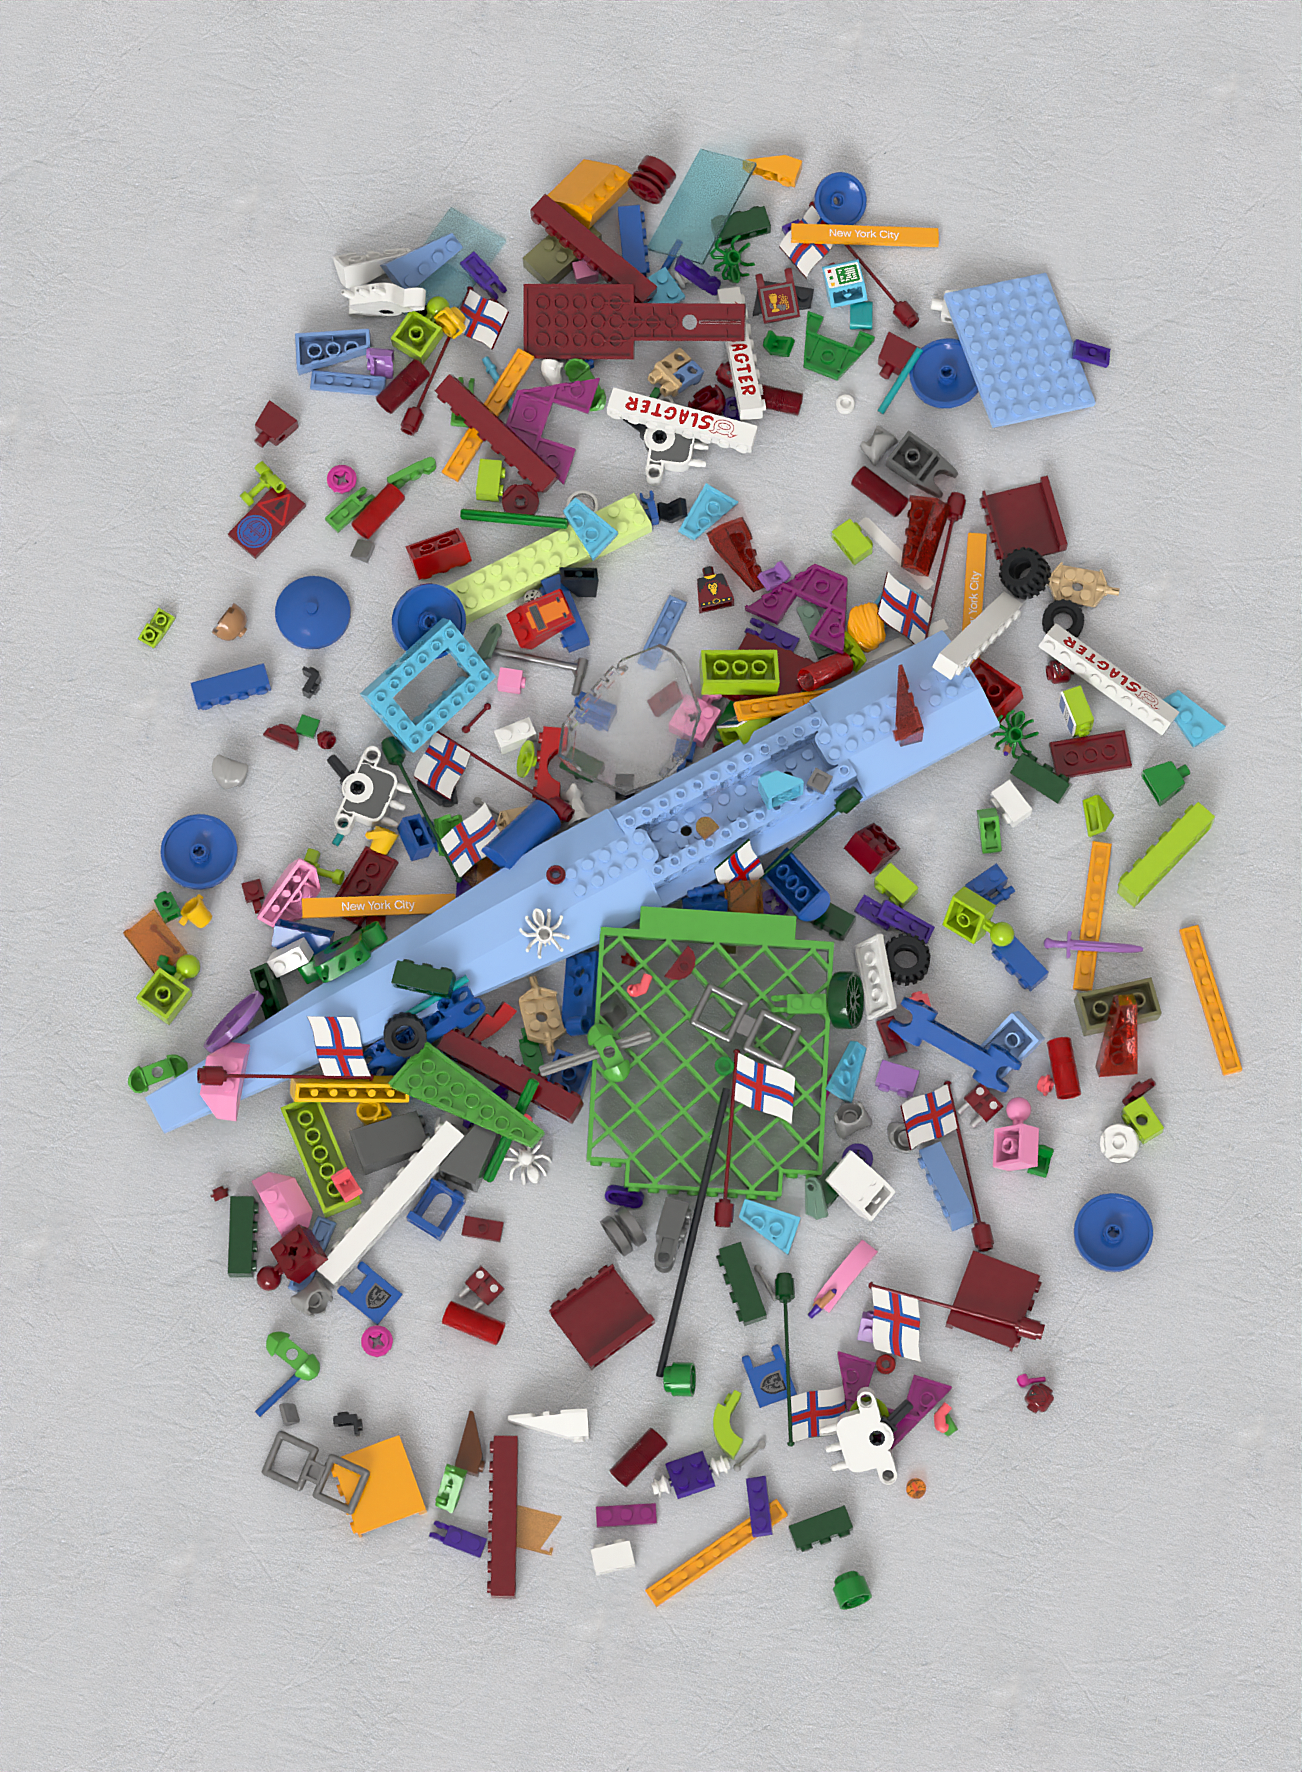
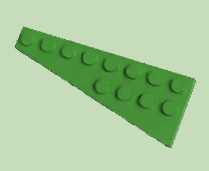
(447, 1086)

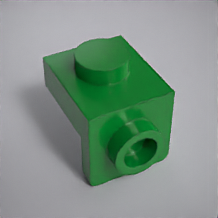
(778, 345)
(1044, 1158)

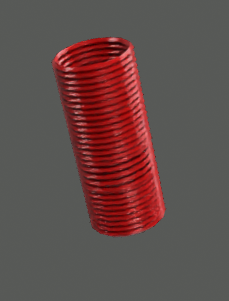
(380, 509)
(825, 671)
(1065, 1071)
(474, 1322)

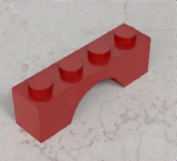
(549, 743)

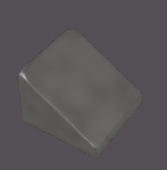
(363, 550)
(289, 1413)

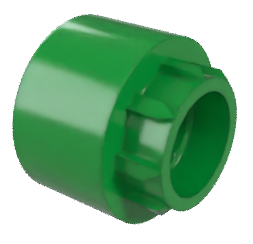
(680, 1379)
(851, 1590)

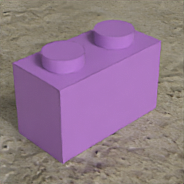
(897, 1079)

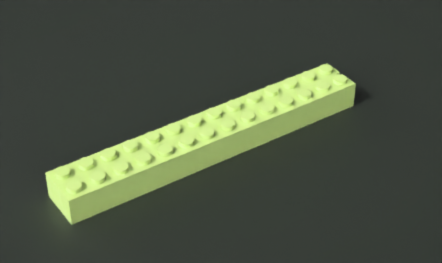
(524, 569)

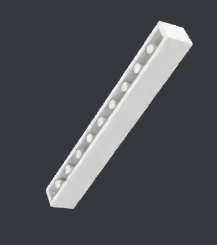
(390, 1204)

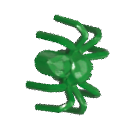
(731, 258)
(1013, 733)

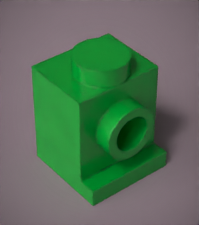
(171, 911)

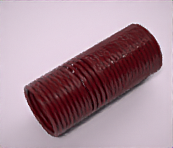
(402, 386)
(787, 400)
(879, 491)
(638, 1458)

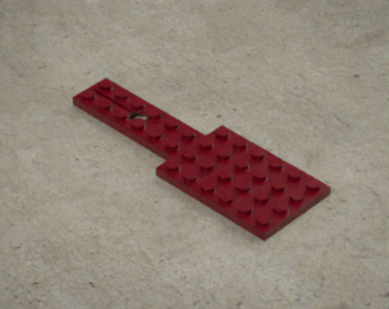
(606, 321)

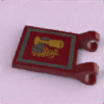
(778, 300)

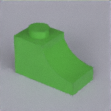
(989, 830)

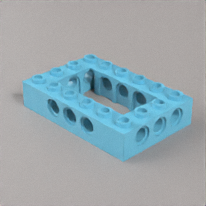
(382, 690)

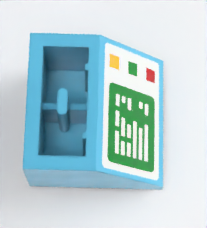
(844, 283)

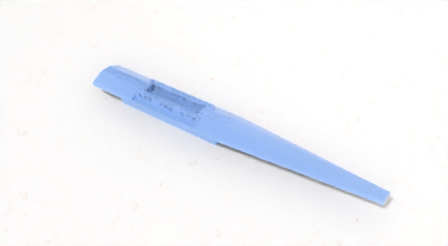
(630, 858)

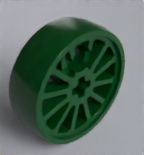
(846, 1000)

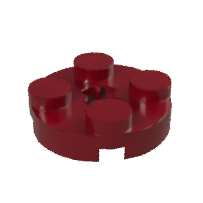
(520, 492)

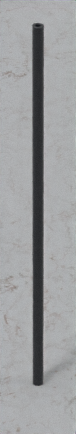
(693, 1232)

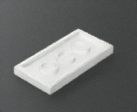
(875, 976)

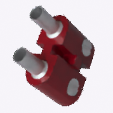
(982, 1102)
(484, 1286)

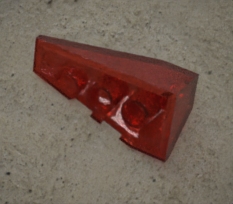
(733, 544)
(907, 719)

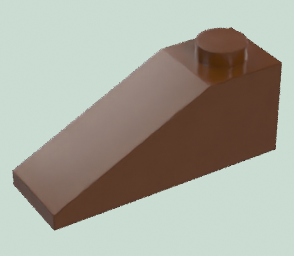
(470, 1451)

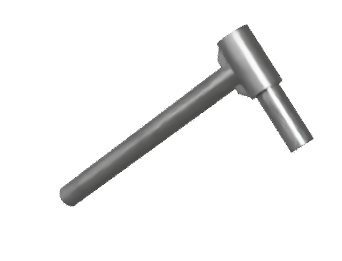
(578, 667)

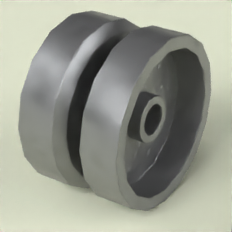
(623, 1231)

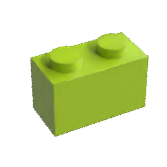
(489, 480)
(852, 541)
(895, 886)

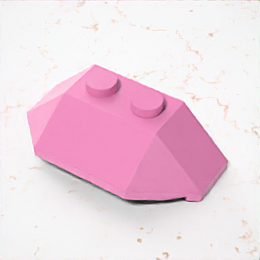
(284, 898)
(225, 1099)
(283, 1201)

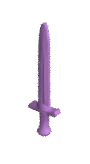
(1082, 945)

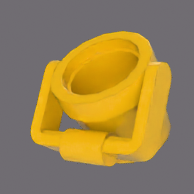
(451, 321)
(381, 839)
(195, 912)
(372, 1112)

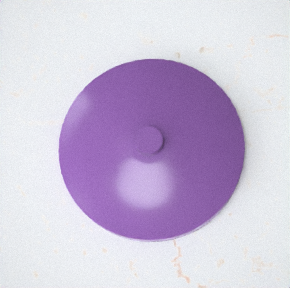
(235, 1022)

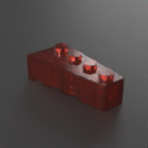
(1120, 1041)

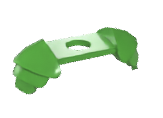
(580, 370)
(616, 1067)
(142, 1077)
(306, 1365)

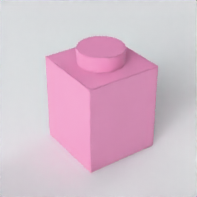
(583, 273)
(511, 680)

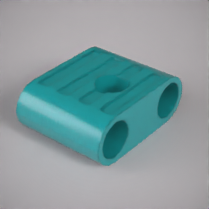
(861, 315)

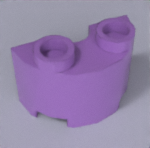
(380, 362)

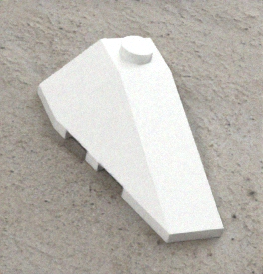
(359, 270)
(569, 1424)

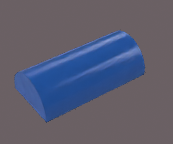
(525, 832)
(798, 888)

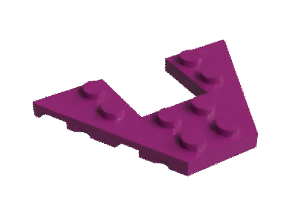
(531, 412)
(818, 587)
(923, 1392)

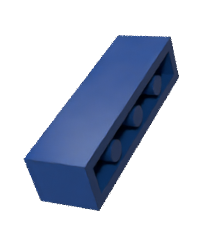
(632, 237)
(575, 635)
(231, 686)

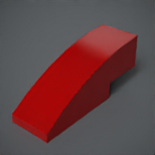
(491, 1024)

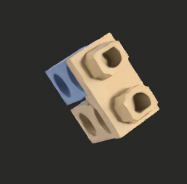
(675, 374)

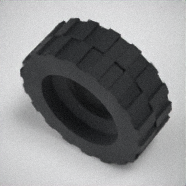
(1064, 606)
(396, 1022)

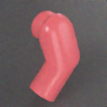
(640, 988)
(939, 1418)

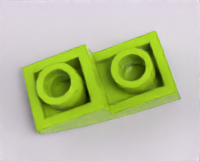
(157, 628)
(854, 651)

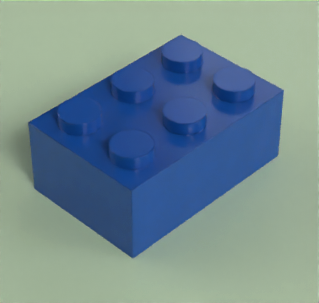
(572, 1078)

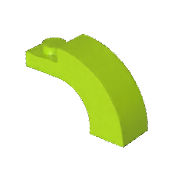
(725, 1437)

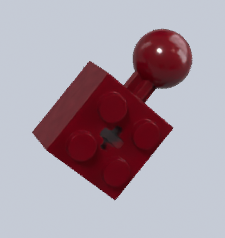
(297, 1258)

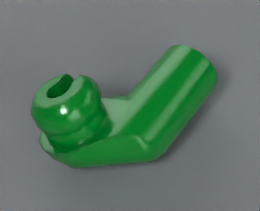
(162, 962)

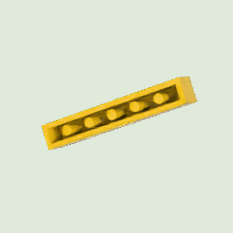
(346, 1090)

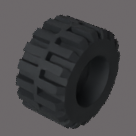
(1033, 581)
(915, 946)

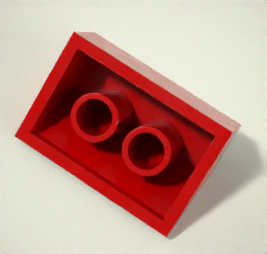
(438, 554)

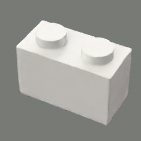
(515, 735)
(1010, 803)
(290, 957)
(612, 1557)

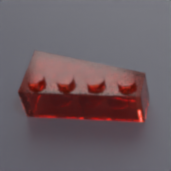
(923, 533)

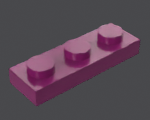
(626, 1515)

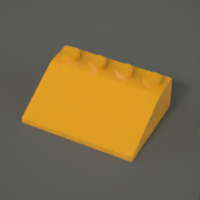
(591, 190)

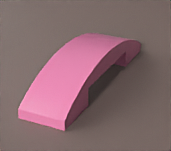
(847, 1272)

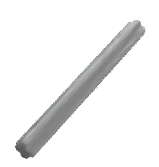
(592, 1054)

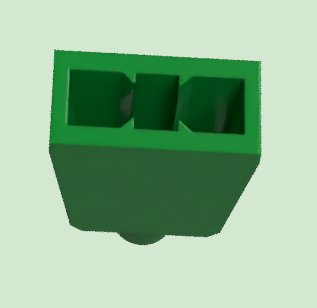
(1165, 780)

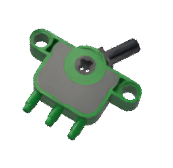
(343, 954)

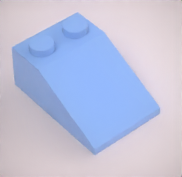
(1017, 1037)

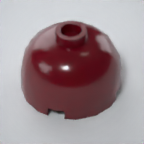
(709, 400)

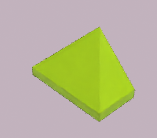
(1096, 815)

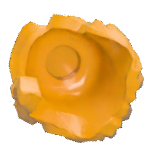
(866, 626)

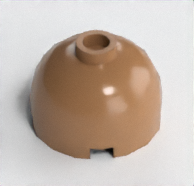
(231, 624)

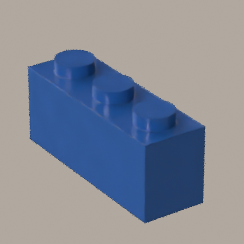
(288, 932)
(1021, 964)

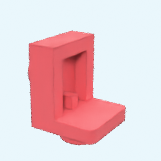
(346, 1184)

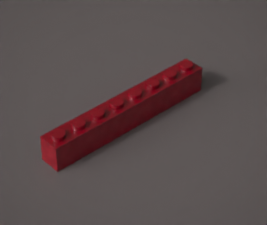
(590, 248)
(497, 433)
(510, 1075)
(504, 1517)

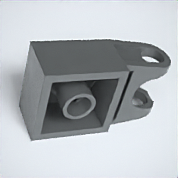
(926, 466)
(671, 1232)

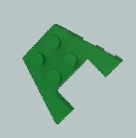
(827, 355)

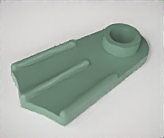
(490, 641)
(814, 1199)

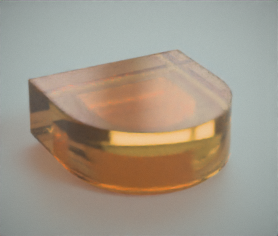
(706, 827)

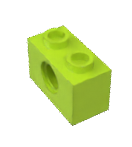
(1138, 1109)

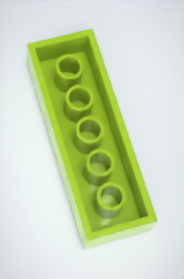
(1165, 854)
(318, 1153)

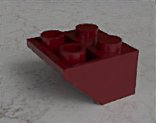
(871, 848)

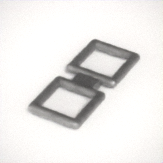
(745, 1025)
(315, 1472)

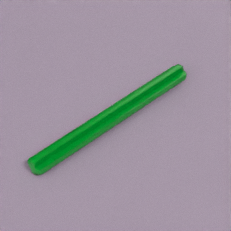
(514, 518)
(505, 1142)

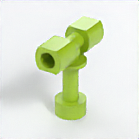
(267, 480)
(312, 857)

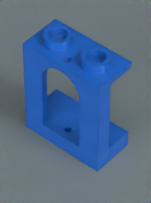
(435, 1188)

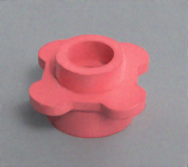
(1045, 1084)

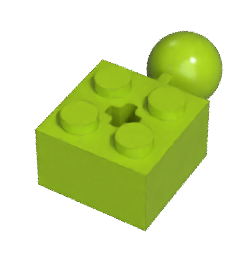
(418, 325)
(971, 917)
(164, 984)

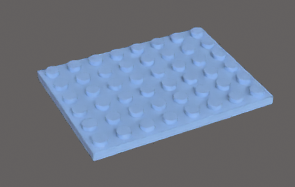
(1019, 350)

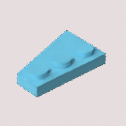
(706, 511)
(589, 527)
(1193, 720)
(847, 1072)
(771, 1223)

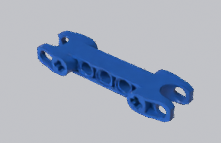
(451, 1014)
(926, 1028)

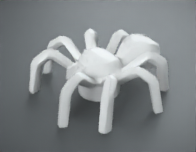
(543, 934)
(526, 1159)

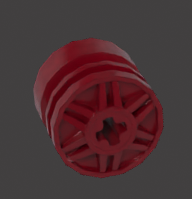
(652, 179)

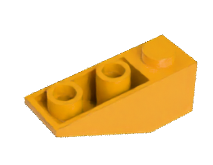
(778, 168)

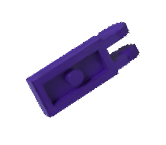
(482, 274)
(697, 276)
(772, 634)
(460, 1539)

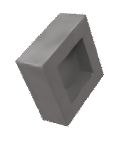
(819, 781)

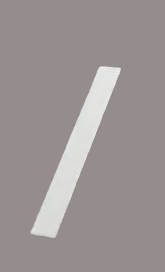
(892, 550)
(901, 642)

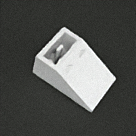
(860, 1186)

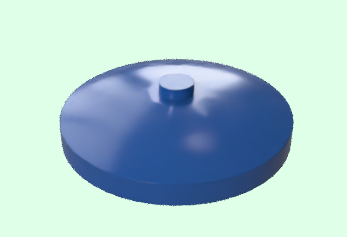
(943, 375)
(422, 609)
(312, 612)
(199, 851)
(1113, 1232)

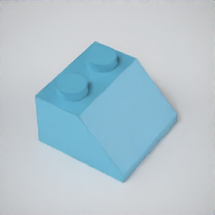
(779, 788)

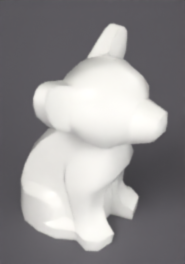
(551, 371)
(573, 795)

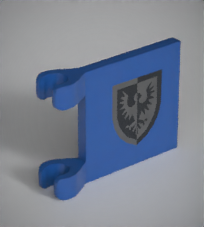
(373, 1296)
(769, 1379)

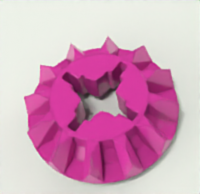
(340, 471)
(375, 1332)

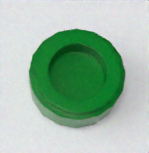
(724, 1066)

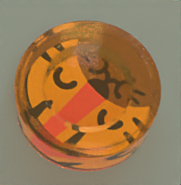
(915, 1488)

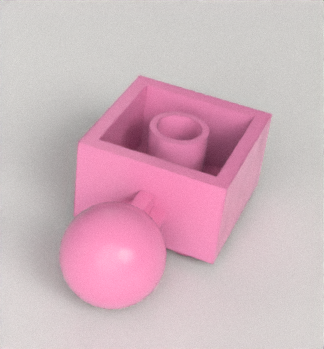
(708, 719)
(1016, 1144)

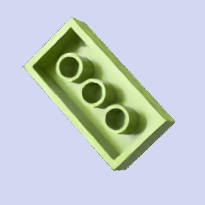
(739, 672)

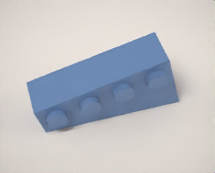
(418, 264)
(328, 348)
(946, 1186)

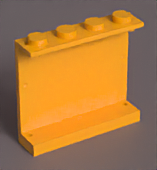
(390, 1489)

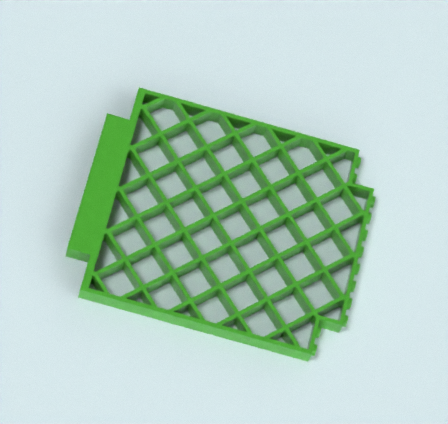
(716, 929)

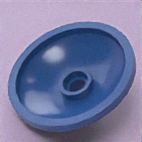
(849, 195)

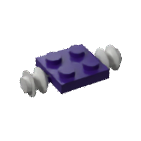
(690, 1475)

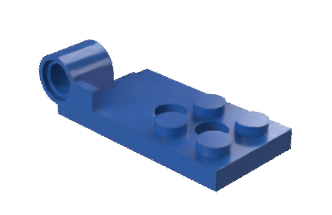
(577, 1010)

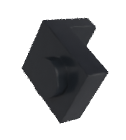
(672, 511)
(312, 685)
(346, 1419)

